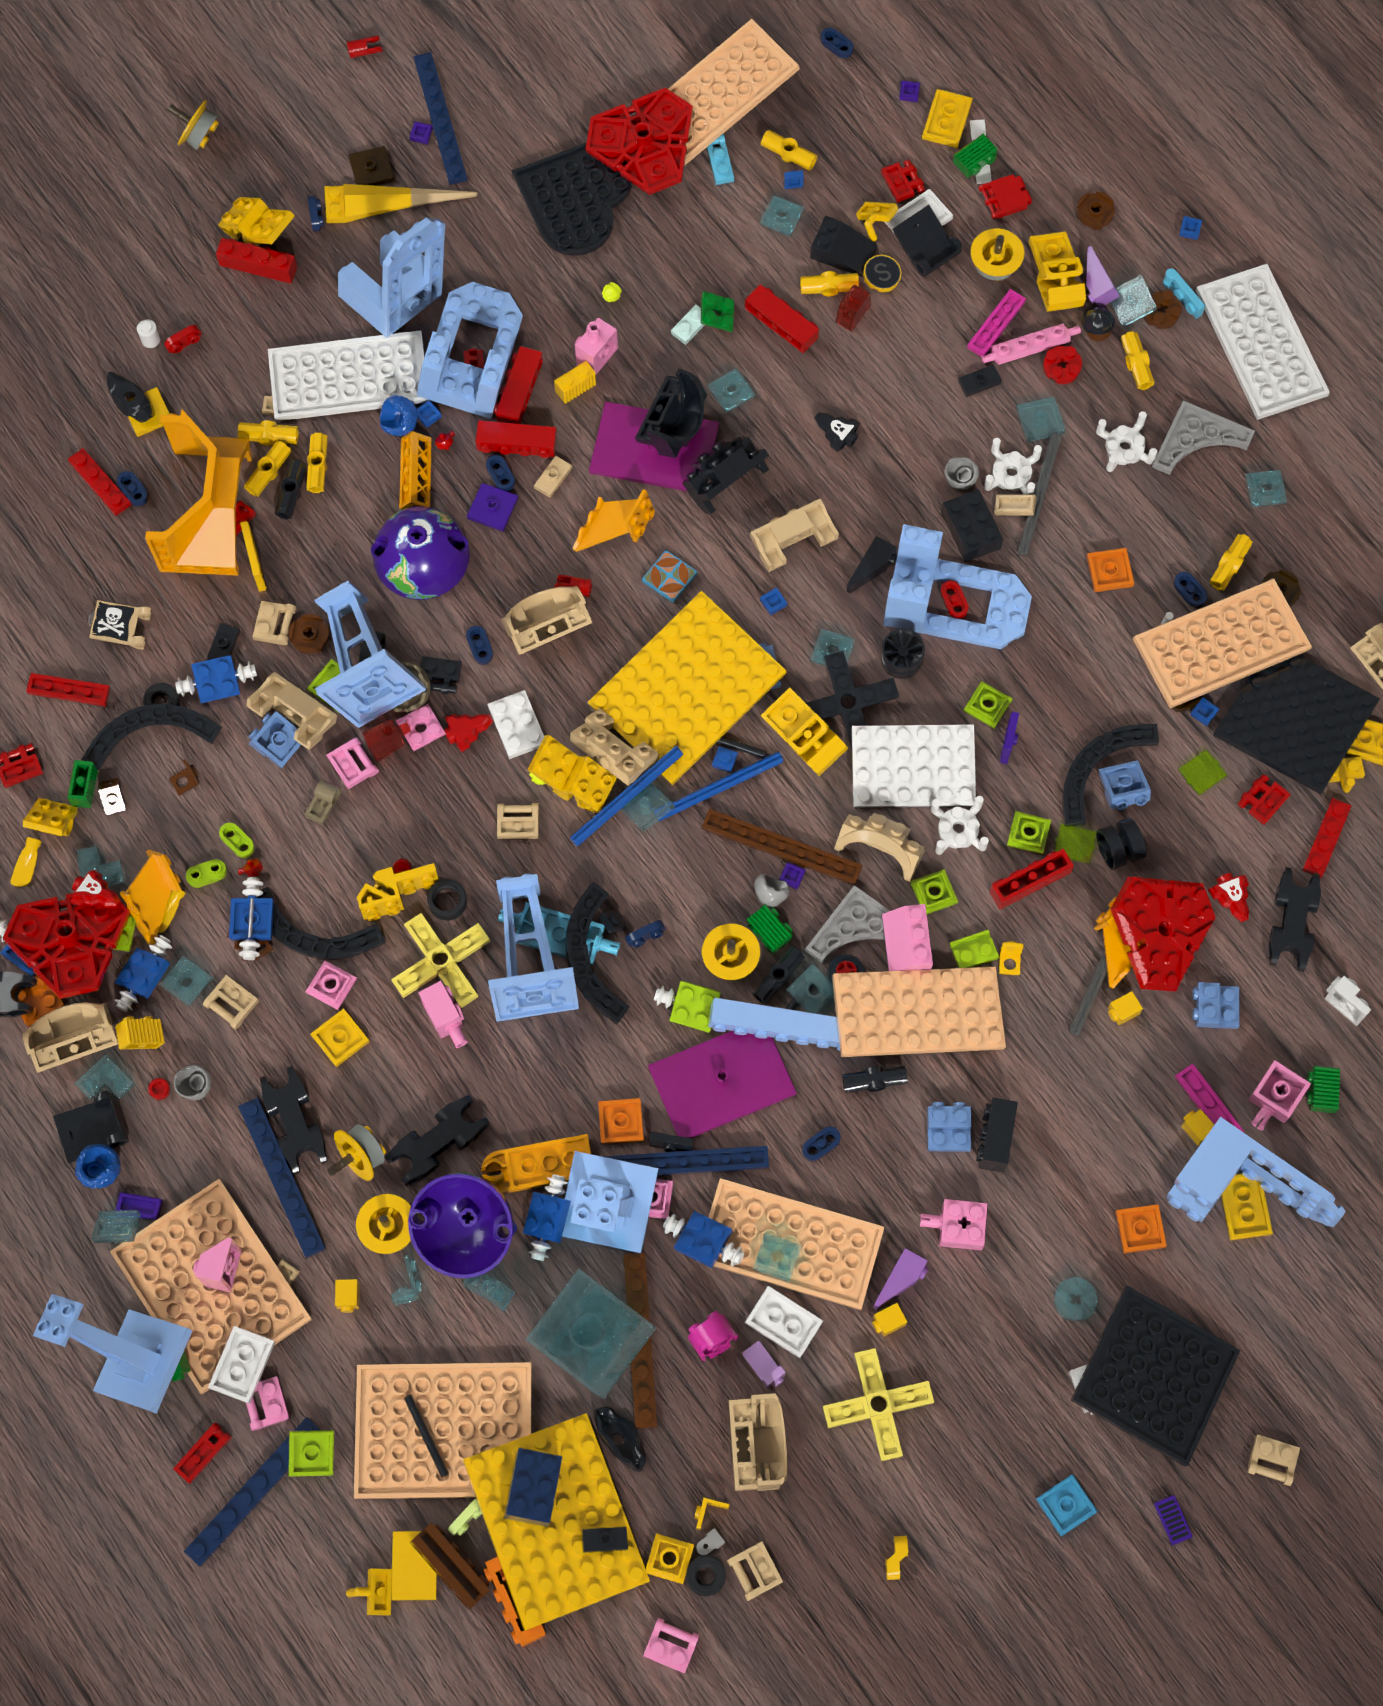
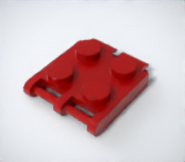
(1006, 195)

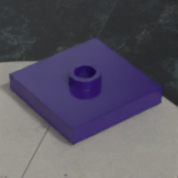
(492, 507)
(1010, 737)

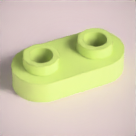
(460, 1525)

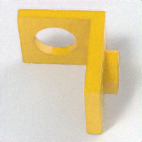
(1013, 951)
(700, 1511)

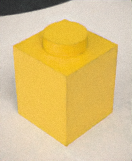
(1124, 1008)
(1197, 1126)
(347, 1295)
(889, 1320)

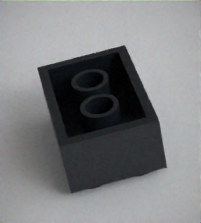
(972, 525)
(996, 1134)

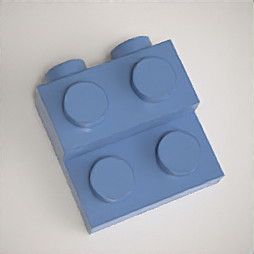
(275, 739)
(1125, 785)
(1216, 1006)
(949, 1127)

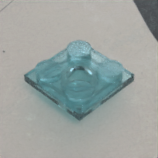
(781, 224)
(727, 399)
(1263, 497)
(828, 638)
(185, 969)
(800, 991)
(781, 1270)

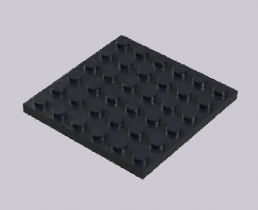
(1297, 720)
(1155, 1375)

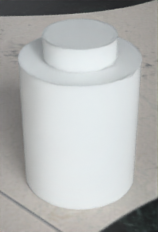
(148, 333)

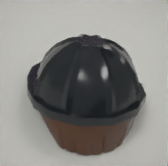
(1098, 323)

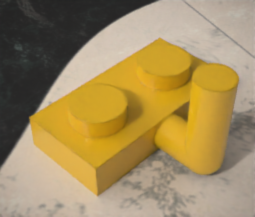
(876, 212)
(1348, 771)
(377, 1592)

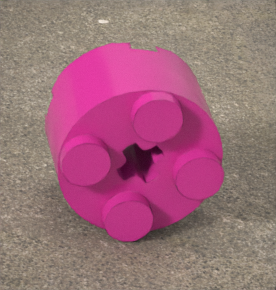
(712, 1336)

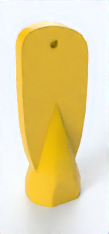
(26, 863)
(171, 909)

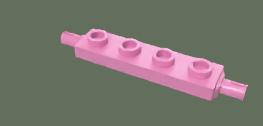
(1030, 344)

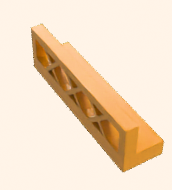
(411, 469)

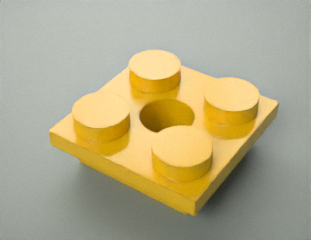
(676, 1571)

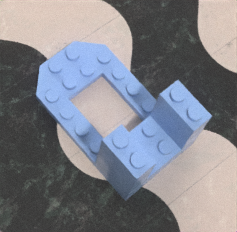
(408, 277)
(460, 383)
(912, 585)
(1227, 1152)

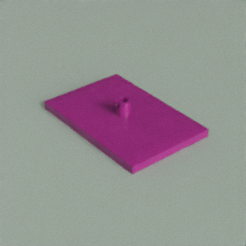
(621, 457)
(720, 1082)

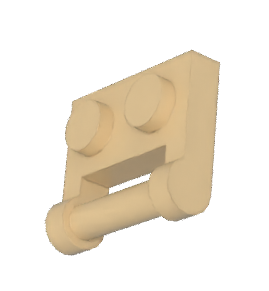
(268, 620)
(518, 826)
(233, 995)
(1275, 1453)
(762, 1568)

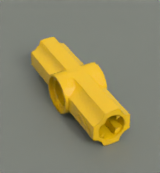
(780, 146)
(828, 283)
(1137, 360)
(268, 432)
(317, 452)
(273, 459)
(1231, 562)

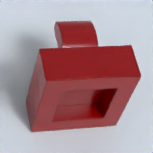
(474, 357)

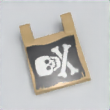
(118, 623)

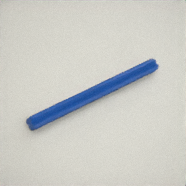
(725, 783)
(626, 796)

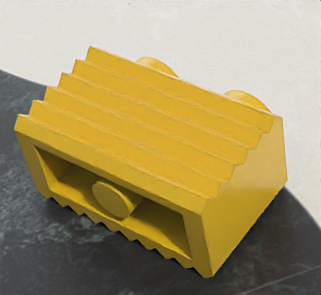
(575, 382)
(140, 1033)

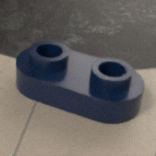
(837, 44)
(316, 219)
(501, 474)
(132, 490)
(1191, 590)
(479, 646)
(649, 931)
(821, 1144)

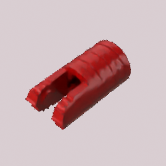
(359, 47)
(583, 584)

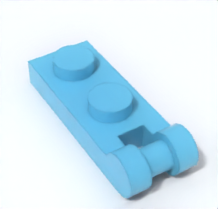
(720, 162)
(1183, 293)

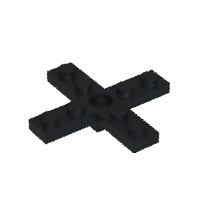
(843, 686)

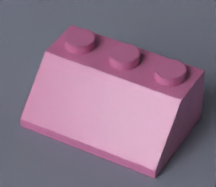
(907, 938)
(218, 1265)

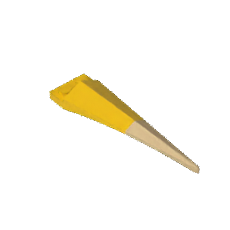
(362, 201)

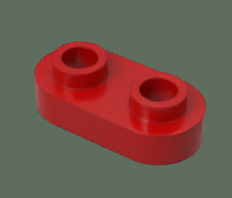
(182, 339)
(954, 601)

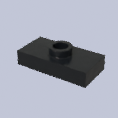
(980, 380)
(224, 641)
(670, 1143)
(604, 1539)

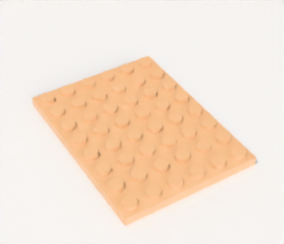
(163, 1277)
(464, 1410)

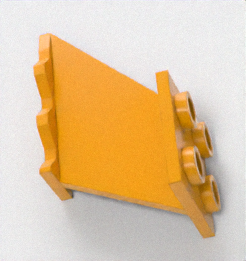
(615, 519)
(150, 894)
(1115, 951)

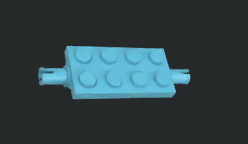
(555, 927)

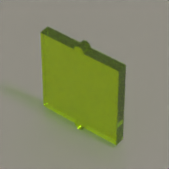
(1202, 772)
(1076, 842)

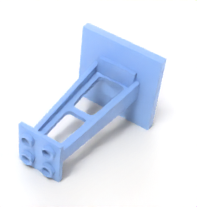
(372, 685)
(535, 992)
(609, 1201)
(138, 1358)

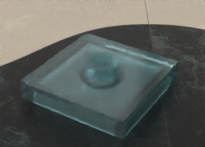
(1134, 301)
(1040, 419)
(647, 807)

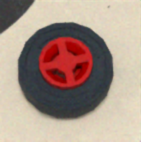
(844, 964)

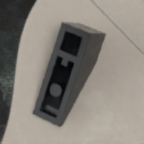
(874, 563)

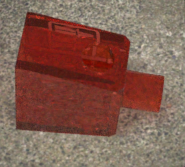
(856, 303)
(385, 738)

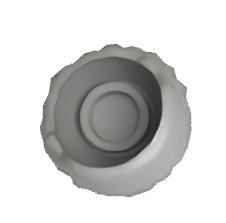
(961, 473)
(770, 890)
(192, 1082)

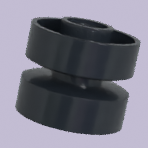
(902, 653)
(1121, 844)

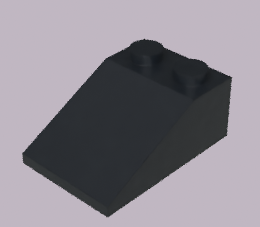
(842, 246)

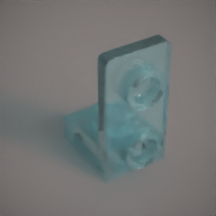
(490, 1289)
(406, 1295)

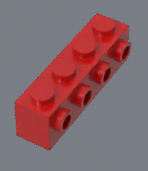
(256, 260)
(782, 318)
(519, 385)
(516, 439)
(1031, 879)

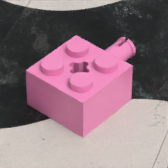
(596, 344)
(443, 1013)
(1272, 1103)
(950, 1228)

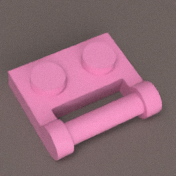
(346, 766)
(272, 1402)
(667, 1652)

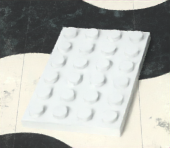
(913, 765)

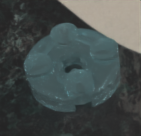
(1071, 1311)

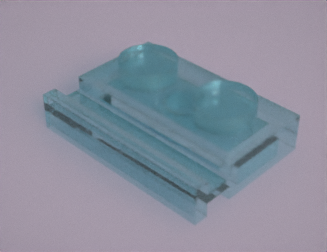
(116, 1226)

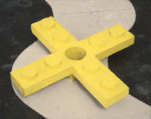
(449, 973)
(882, 1422)

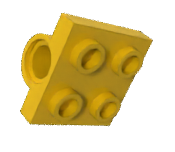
(51, 817)

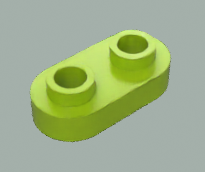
(237, 841)
(206, 875)

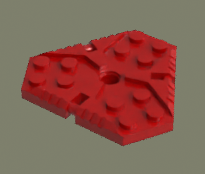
(651, 159)
(1164, 922)
(72, 961)

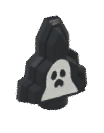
(838, 430)

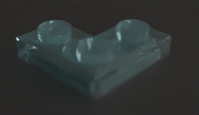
(89, 859)
(104, 1073)

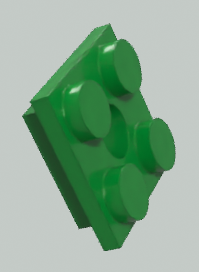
(723, 306)

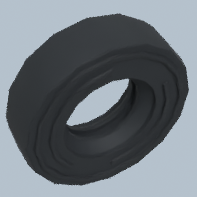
(161, 688)
(715, 1565)

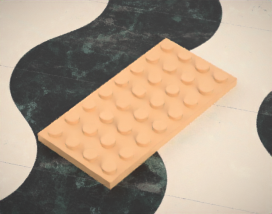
(731, 83)
(1221, 643)
(918, 1011)
(834, 1252)

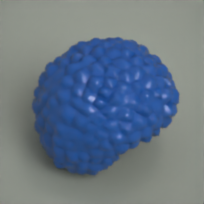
(398, 415)
(97, 1166)

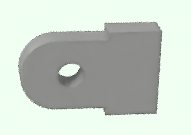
(713, 1541)

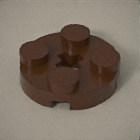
(1090, 218)
(1172, 313)
(303, 625)

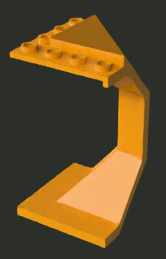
(206, 534)

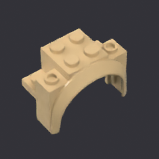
(758, 1443)

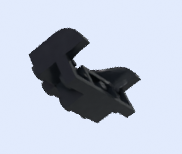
(674, 422)
(723, 466)

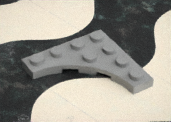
(1198, 429)
(853, 920)

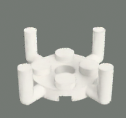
(1125, 435)
(1012, 461)
(960, 816)

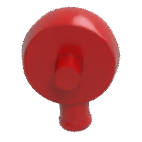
(444, 441)
(401, 865)
(251, 868)

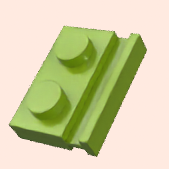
(974, 950)

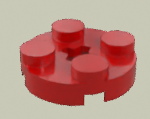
(1062, 354)

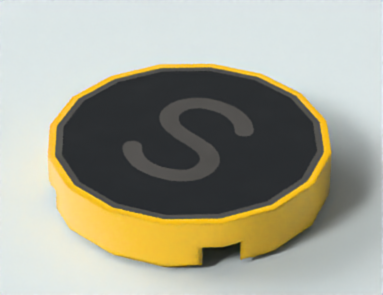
(882, 273)

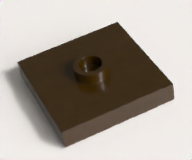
(371, 167)

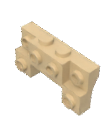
(790, 529)
(295, 706)
(610, 751)

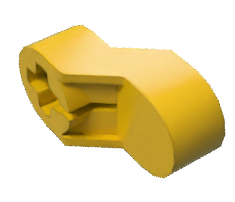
(893, 1563)

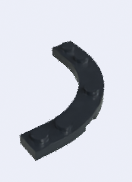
(148, 716)
(1090, 756)
(322, 948)
(579, 959)

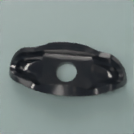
(139, 408)
(609, 1424)

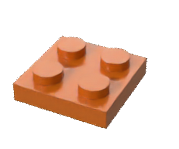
(1110, 570)
(41, 1000)
(620, 1121)
(1140, 1229)

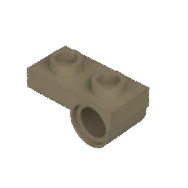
(323, 802)

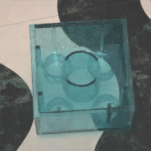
(591, 1334)

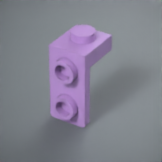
(764, 1365)

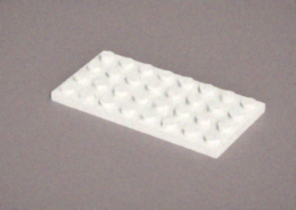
(1262, 341)
(345, 375)

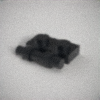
(443, 670)

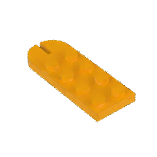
(531, 1164)

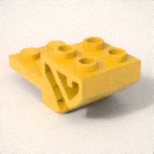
(254, 221)
(1057, 271)
(804, 731)
(572, 775)
(385, 895)

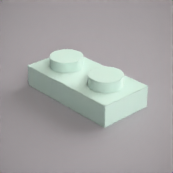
(688, 325)

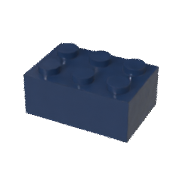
(532, 1487)

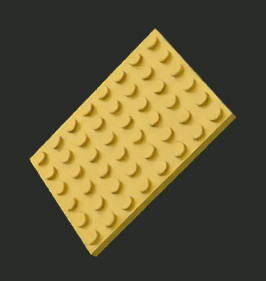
(688, 685)
(547, 1564)

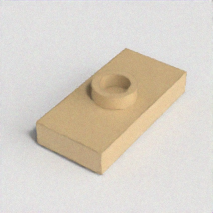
(553, 476)
(1015, 505)

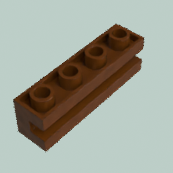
(450, 1566)

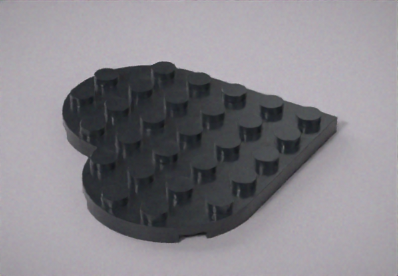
(572, 199)

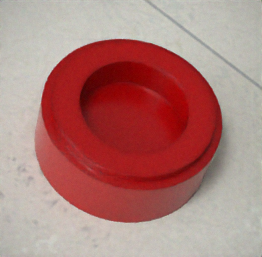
(159, 1089)

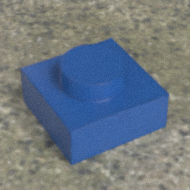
(793, 179)
(1190, 228)
(428, 414)
(773, 601)
(1204, 711)
(724, 759)

